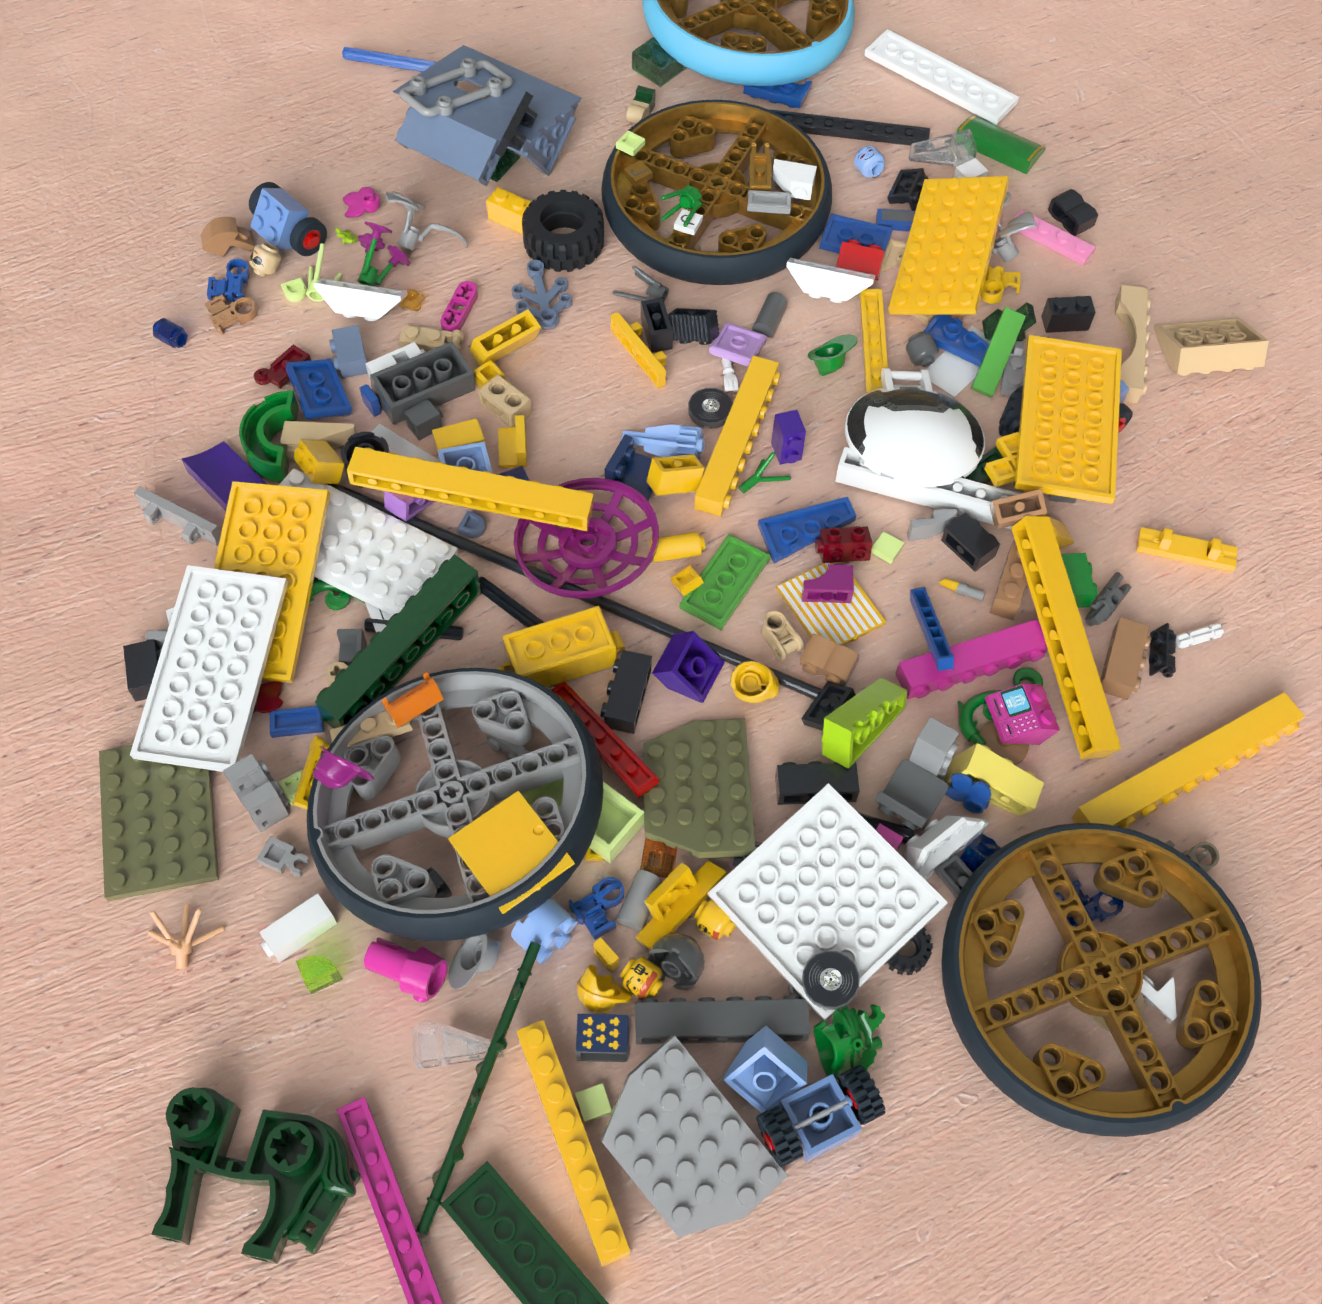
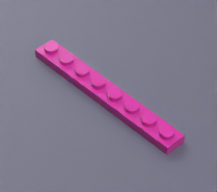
(388, 1204)

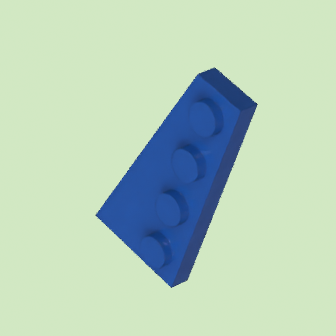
(800, 528)

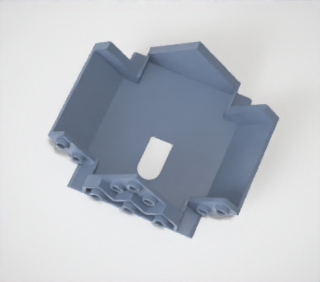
(474, 130)

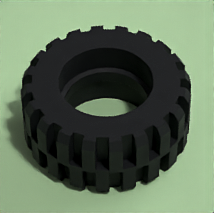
(563, 211)

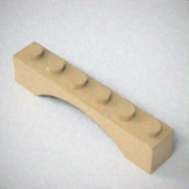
(1131, 311)

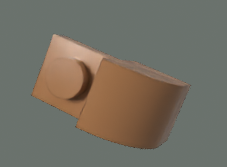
(223, 233)

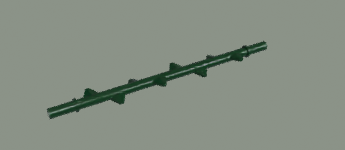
(483, 1070)

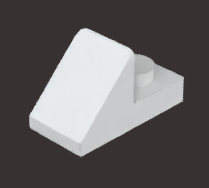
(1162, 1000)

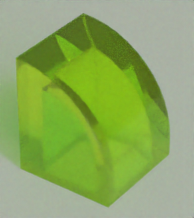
(318, 972)

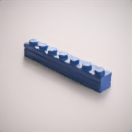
(931, 629)

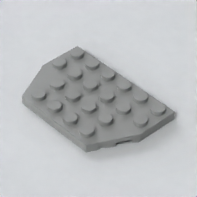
(687, 1144)

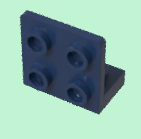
(629, 467)

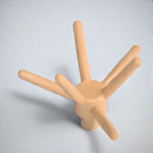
(182, 945)

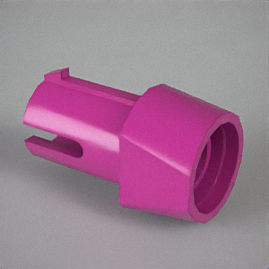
(417, 972)

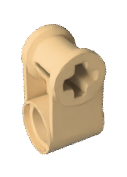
(783, 639)

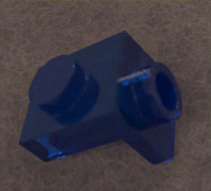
(979, 851)

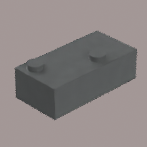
(433, 375)

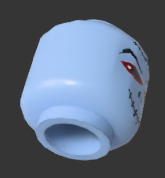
(869, 161)

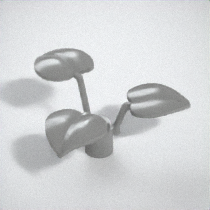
(410, 234)
(1004, 244)

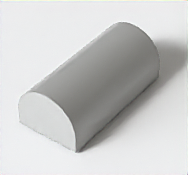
(634, 910)

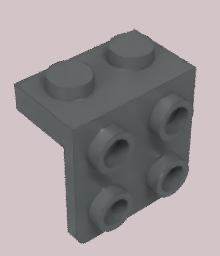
(912, 795)

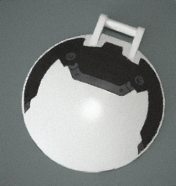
(914, 432)

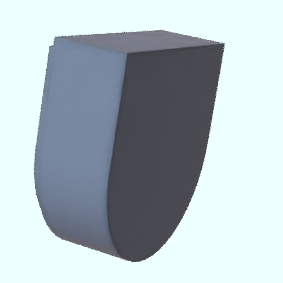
(472, 525)

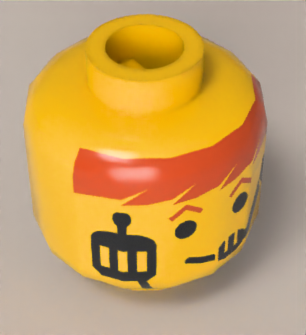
(713, 920)
(642, 978)

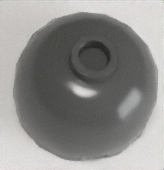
(679, 959)

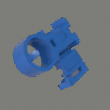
(233, 284)
(592, 911)

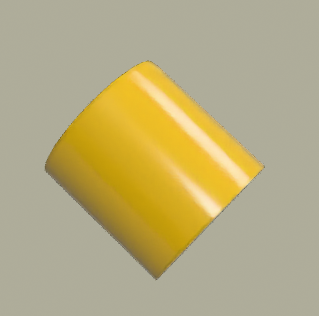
(486, 373)

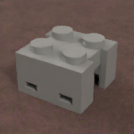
(258, 793)

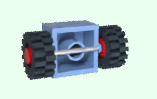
(821, 1116)

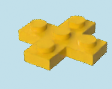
(1004, 469)

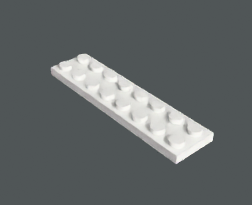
(942, 76)

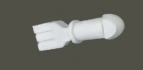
(730, 380)

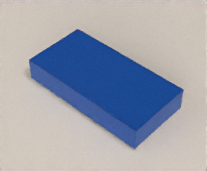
(295, 721)

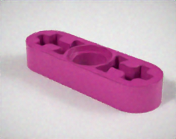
(458, 299)

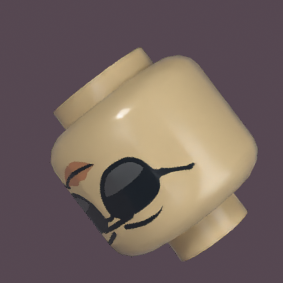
(265, 259)

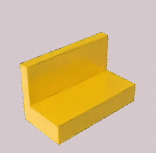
(513, 444)

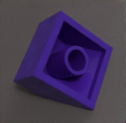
(688, 666)

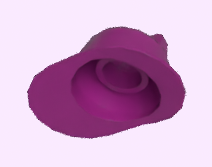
(337, 771)

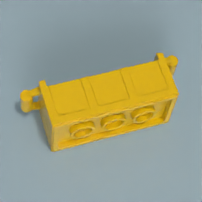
(562, 648)

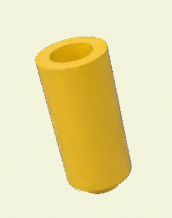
(678, 547)

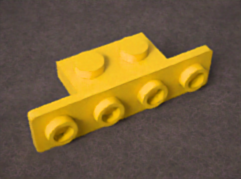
(677, 899)

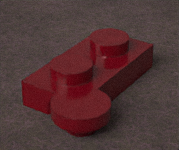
(277, 373)

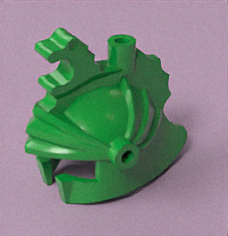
(848, 1040)

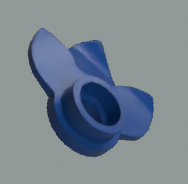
(972, 794)

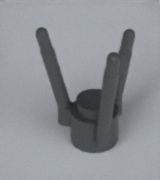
(655, 289)

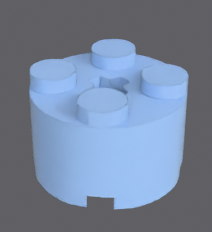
(547, 926)

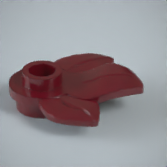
(268, 697)

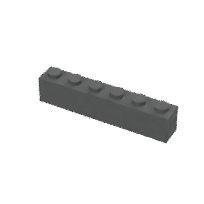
(720, 1020)

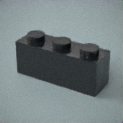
(627, 691)
(803, 781)

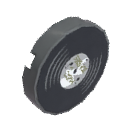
(709, 407)
(830, 980)

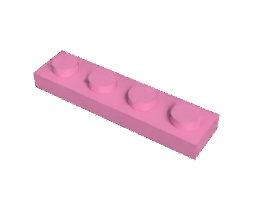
(1059, 240)

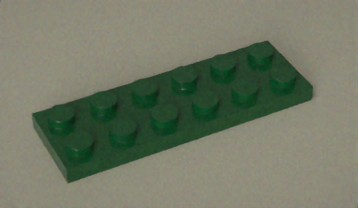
(517, 1242)

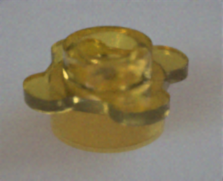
(412, 300)

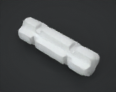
(1199, 635)

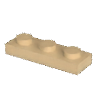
(375, 727)

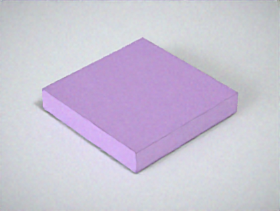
(737, 344)

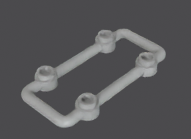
(444, 104)

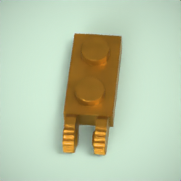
(760, 168)

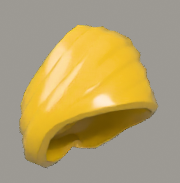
(749, 678)

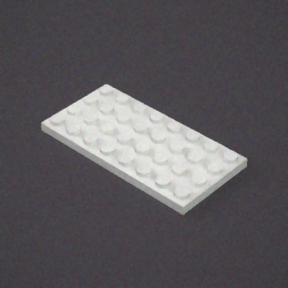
(372, 551)
(210, 669)

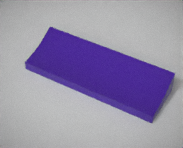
(217, 469)

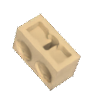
(504, 400)

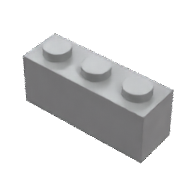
(935, 748)

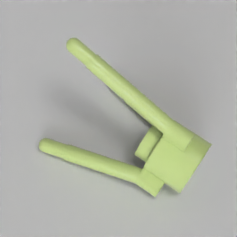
(311, 292)

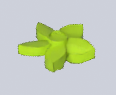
(347, 236)

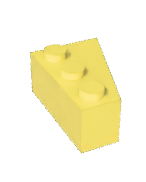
(1009, 785)

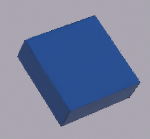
(370, 400)

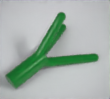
(755, 478)

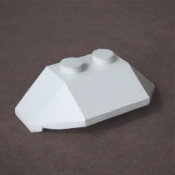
(828, 280)
(358, 299)
(941, 842)

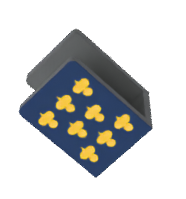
(602, 1038)

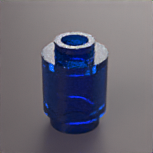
(170, 333)

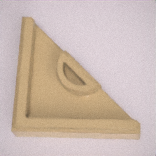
(893, 254)

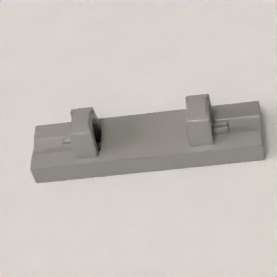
(193, 525)

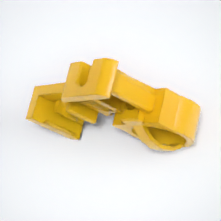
(996, 282)

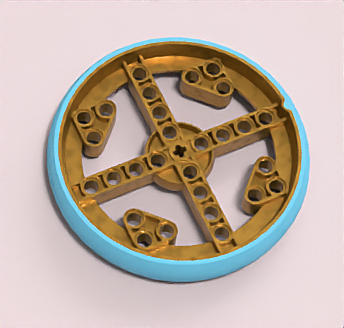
(744, 57)

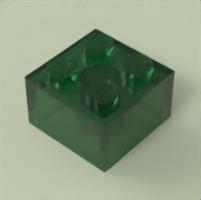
(655, 63)

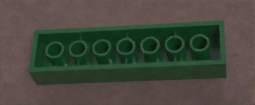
(401, 642)

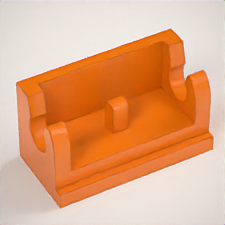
(413, 702)

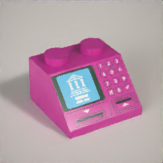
(1022, 714)

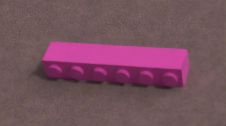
(974, 659)

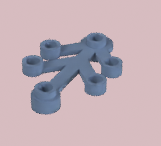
(547, 317)

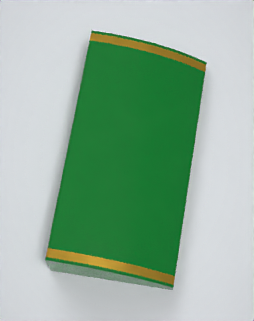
(1002, 144)

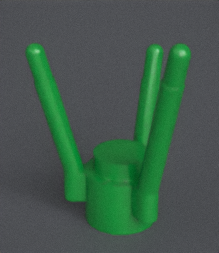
(689, 199)

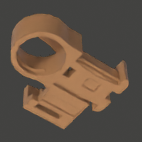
(225, 315)

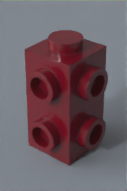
(844, 544)

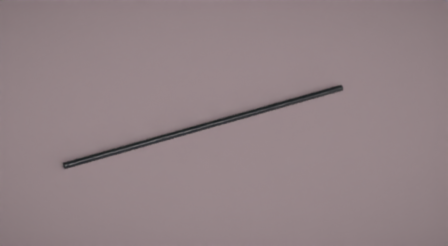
(604, 603)

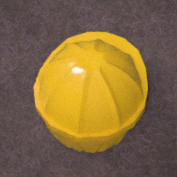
(599, 992)

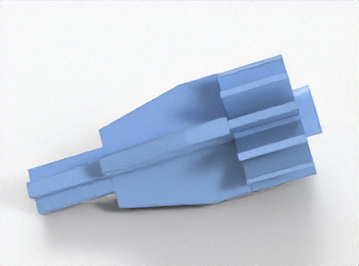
(669, 440)

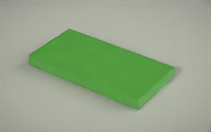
(725, 581)

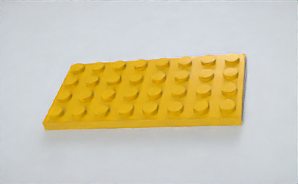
(949, 246)
(1069, 419)
(280, 536)

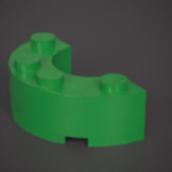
(259, 427)

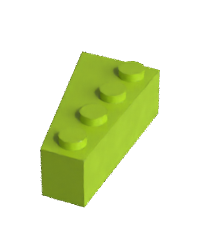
(861, 721)

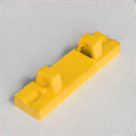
(629, 337)
(1187, 549)

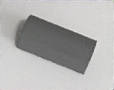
(770, 314)
(953, 874)

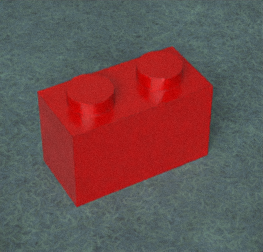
(861, 258)

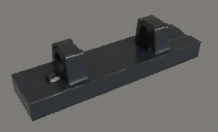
(512, 136)

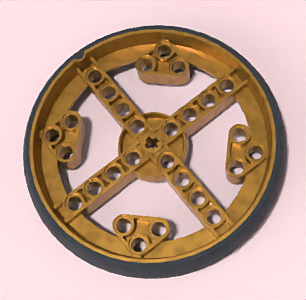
(742, 251)
(1033, 1084)

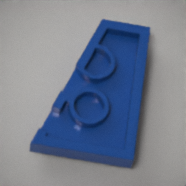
(957, 340)

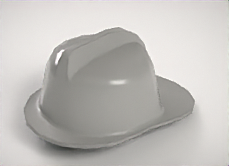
(474, 957)

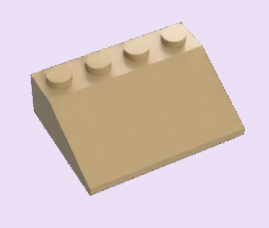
(1211, 346)

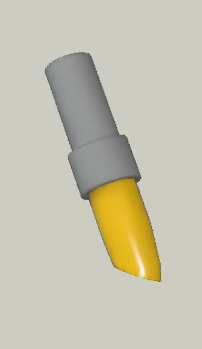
(963, 589)

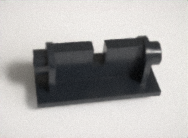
(1162, 643)

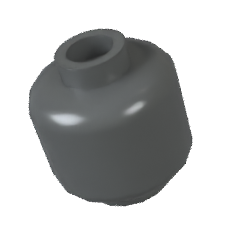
(922, 349)

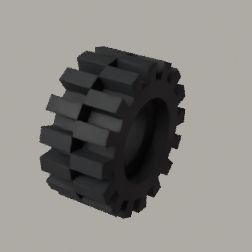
(918, 960)

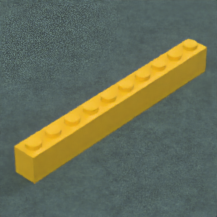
(470, 488)
(1065, 638)
(1193, 764)

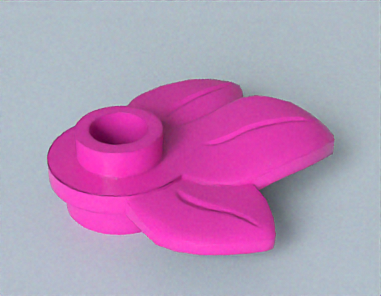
(361, 201)

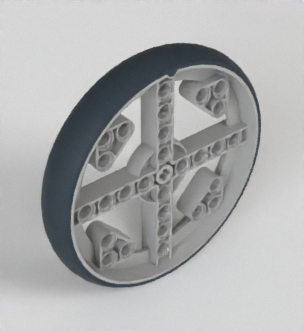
(500, 706)

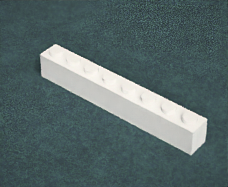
(961, 494)

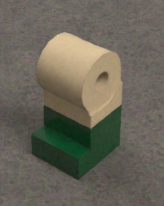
(641, 105)

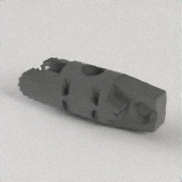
(1107, 600)

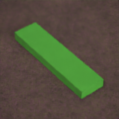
(998, 352)

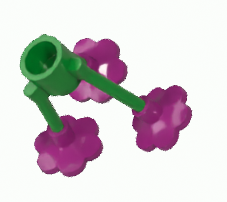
(372, 243)

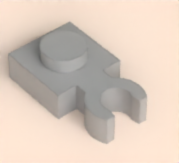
(279, 855)

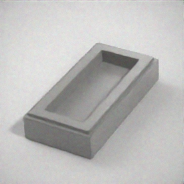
(769, 202)

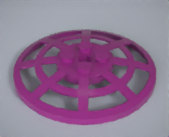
(600, 551)

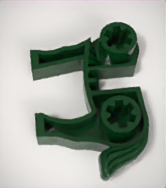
(287, 1154)

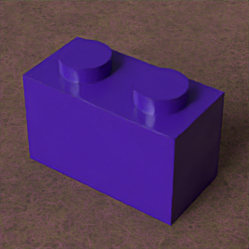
(788, 437)

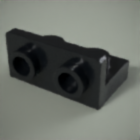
(907, 187)
(828, 700)

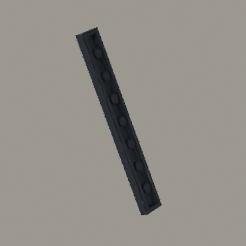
(857, 128)

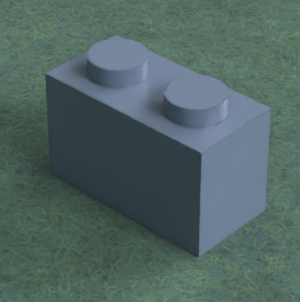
(349, 350)

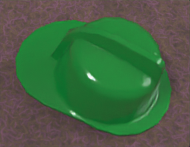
(832, 354)

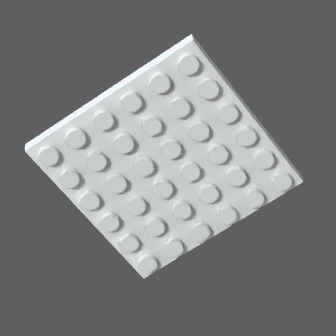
(827, 887)

